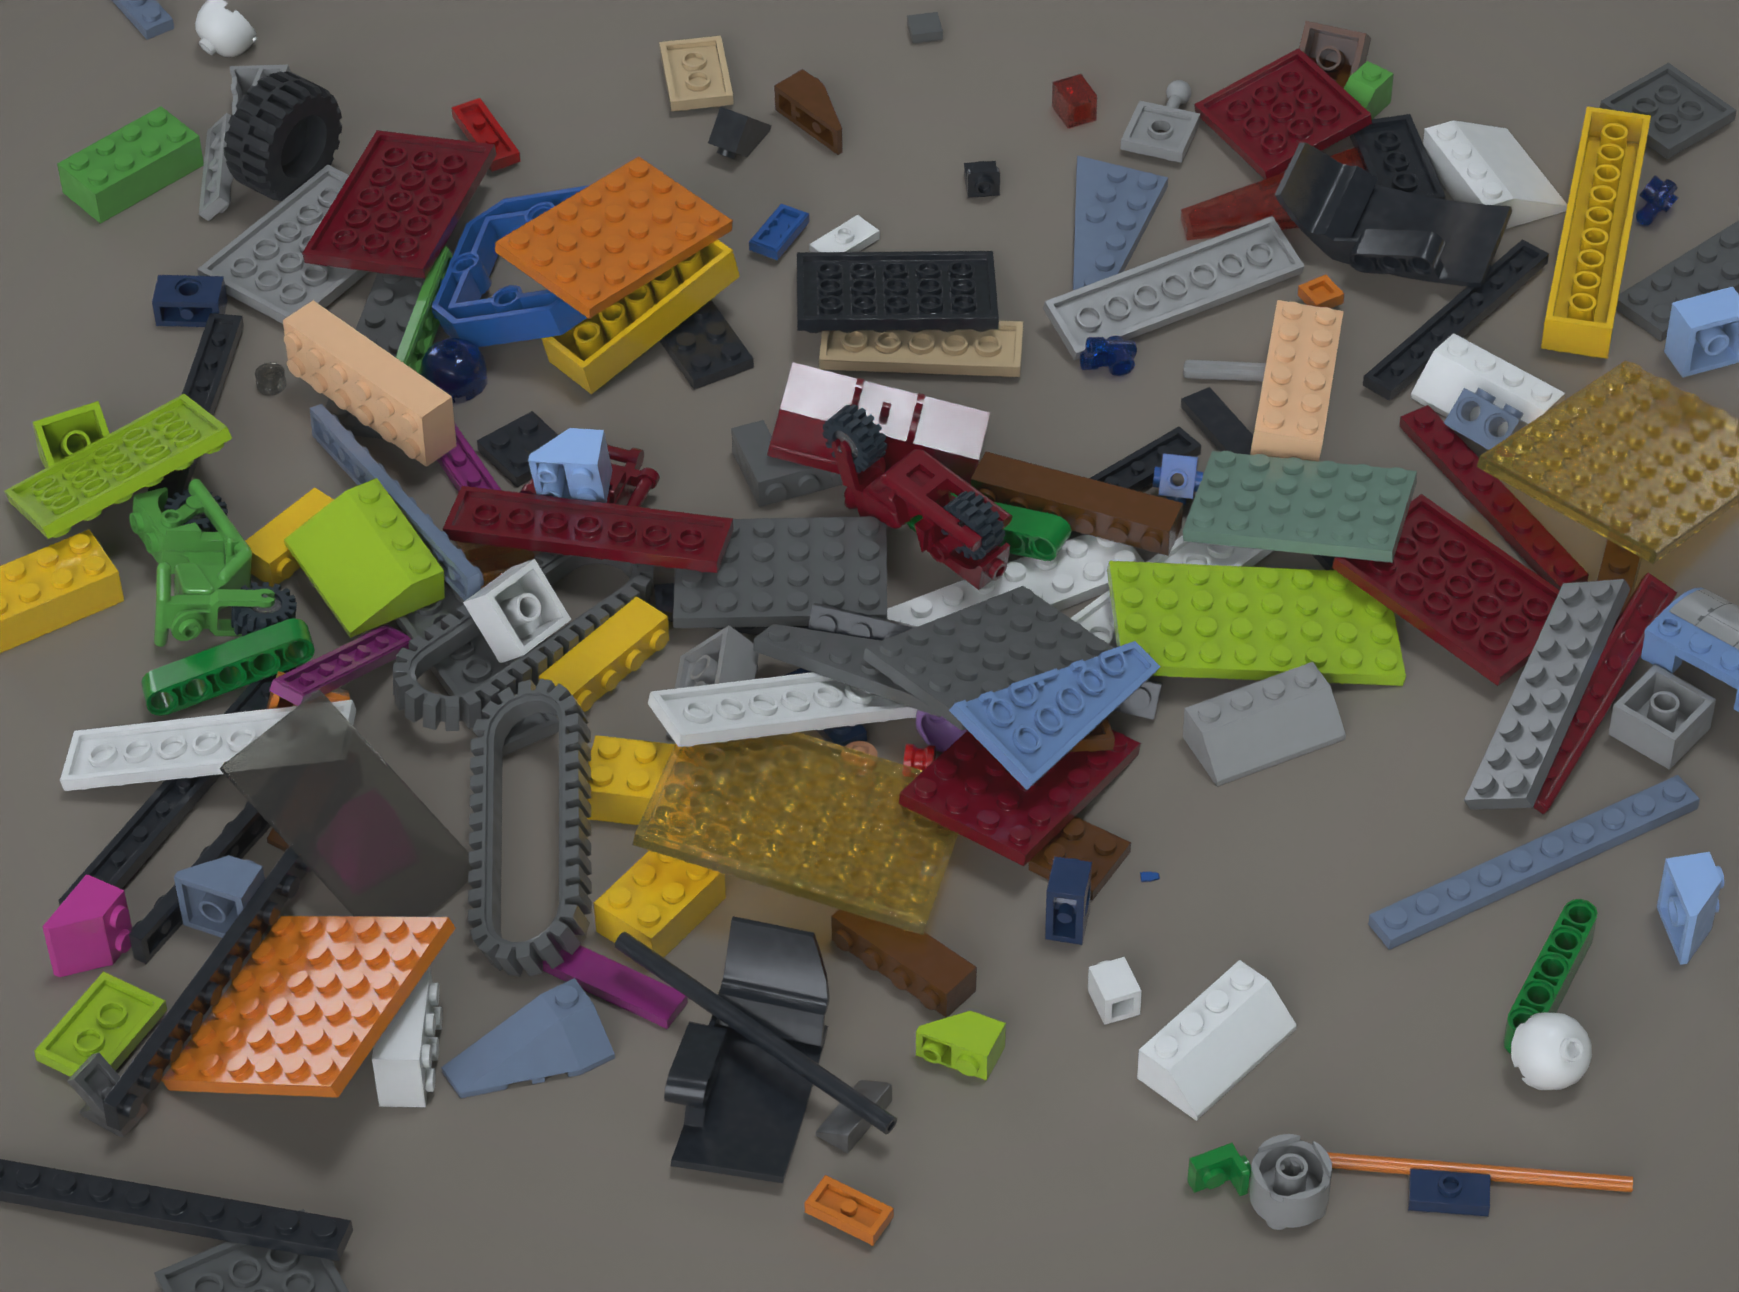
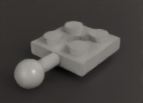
(1180, 126)

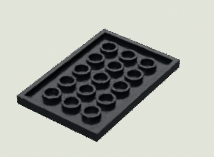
(896, 291)

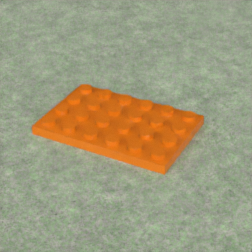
(613, 237)

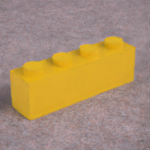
(610, 652)

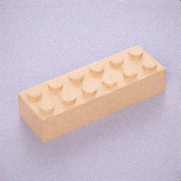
(1297, 381)
(369, 383)

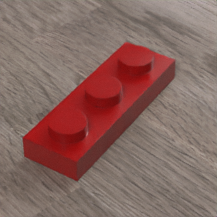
(482, 127)

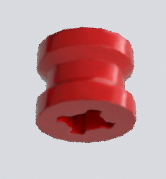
(919, 757)

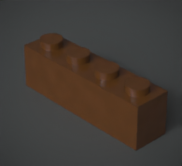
(908, 959)

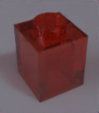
(1074, 101)

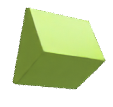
(69, 432)

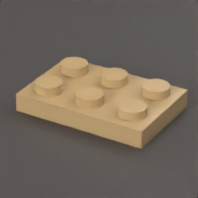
(696, 73)

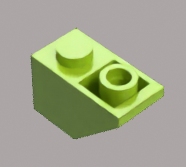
(963, 1042)

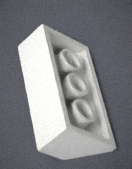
(1465, 365)
(1215, 1041)

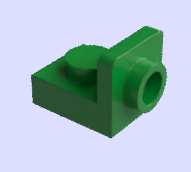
(1216, 1167)

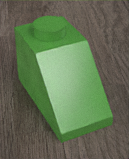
(1371, 87)

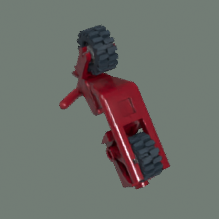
(953, 529)

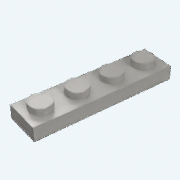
(216, 175)

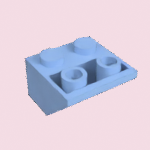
(573, 466)

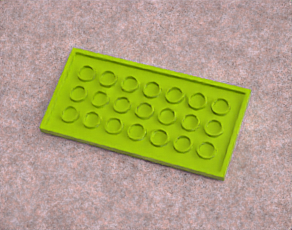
(1254, 622)

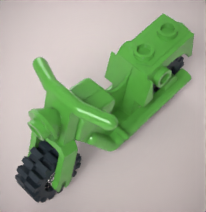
(210, 567)

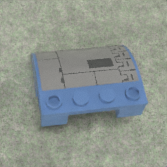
(1700, 631)

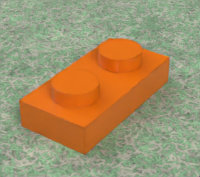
(849, 1210)

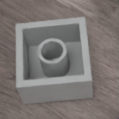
(1662, 716)

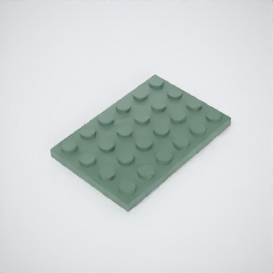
(1301, 506)

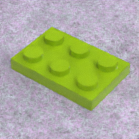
(105, 1020)

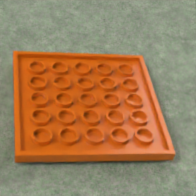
(309, 1005)

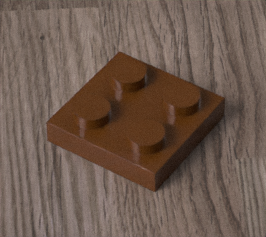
(1085, 843)

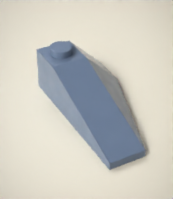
(543, 1039)

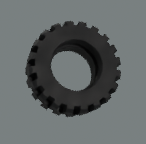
(282, 134)

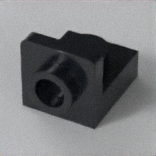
(982, 179)

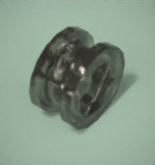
(272, 386)

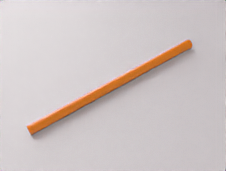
(1496, 1173)

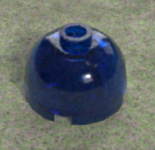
(456, 368)

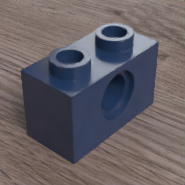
(188, 299)
(1068, 900)

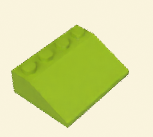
(366, 559)

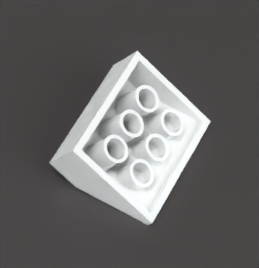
(1490, 169)

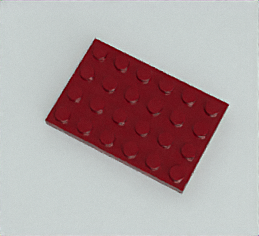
(400, 204)
(1459, 591)
(985, 803)

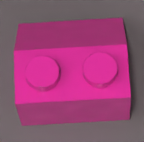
(88, 928)

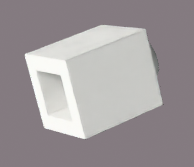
(1114, 990)

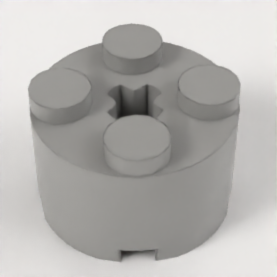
(1290, 1181)

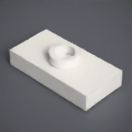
(848, 237)

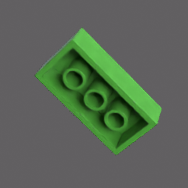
(130, 164)

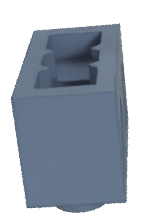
(1485, 427)

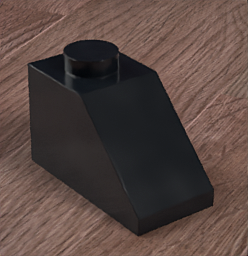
(737, 133)

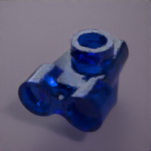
(1659, 197)
(1109, 352)

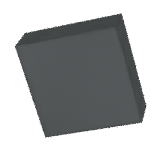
(925, 27)

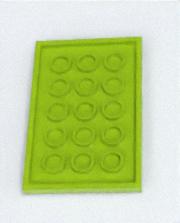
(118, 466)

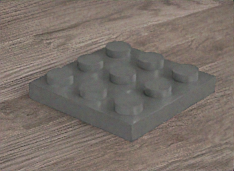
(1678, 108)

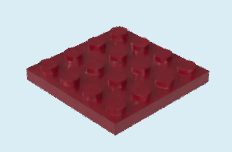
(1278, 109)

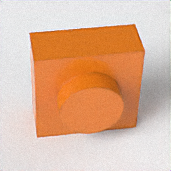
(1321, 292)

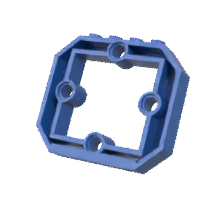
(509, 312)

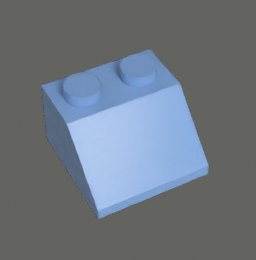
(1689, 901)

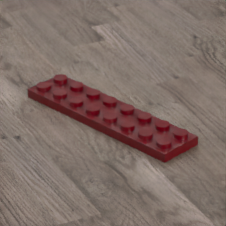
(589, 529)

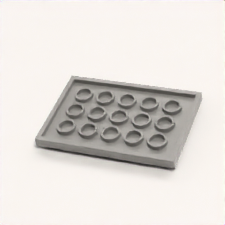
(267, 261)

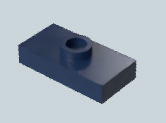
(1449, 1192)

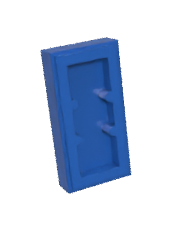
(779, 231)

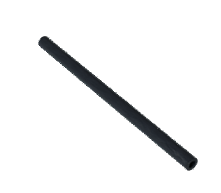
(756, 1033)

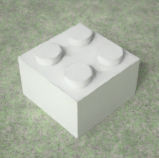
(517, 611)

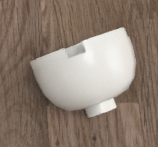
(223, 30)
(1551, 1051)

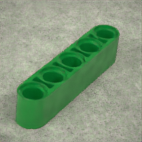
(1029, 532)
(213, 672)
(1554, 966)

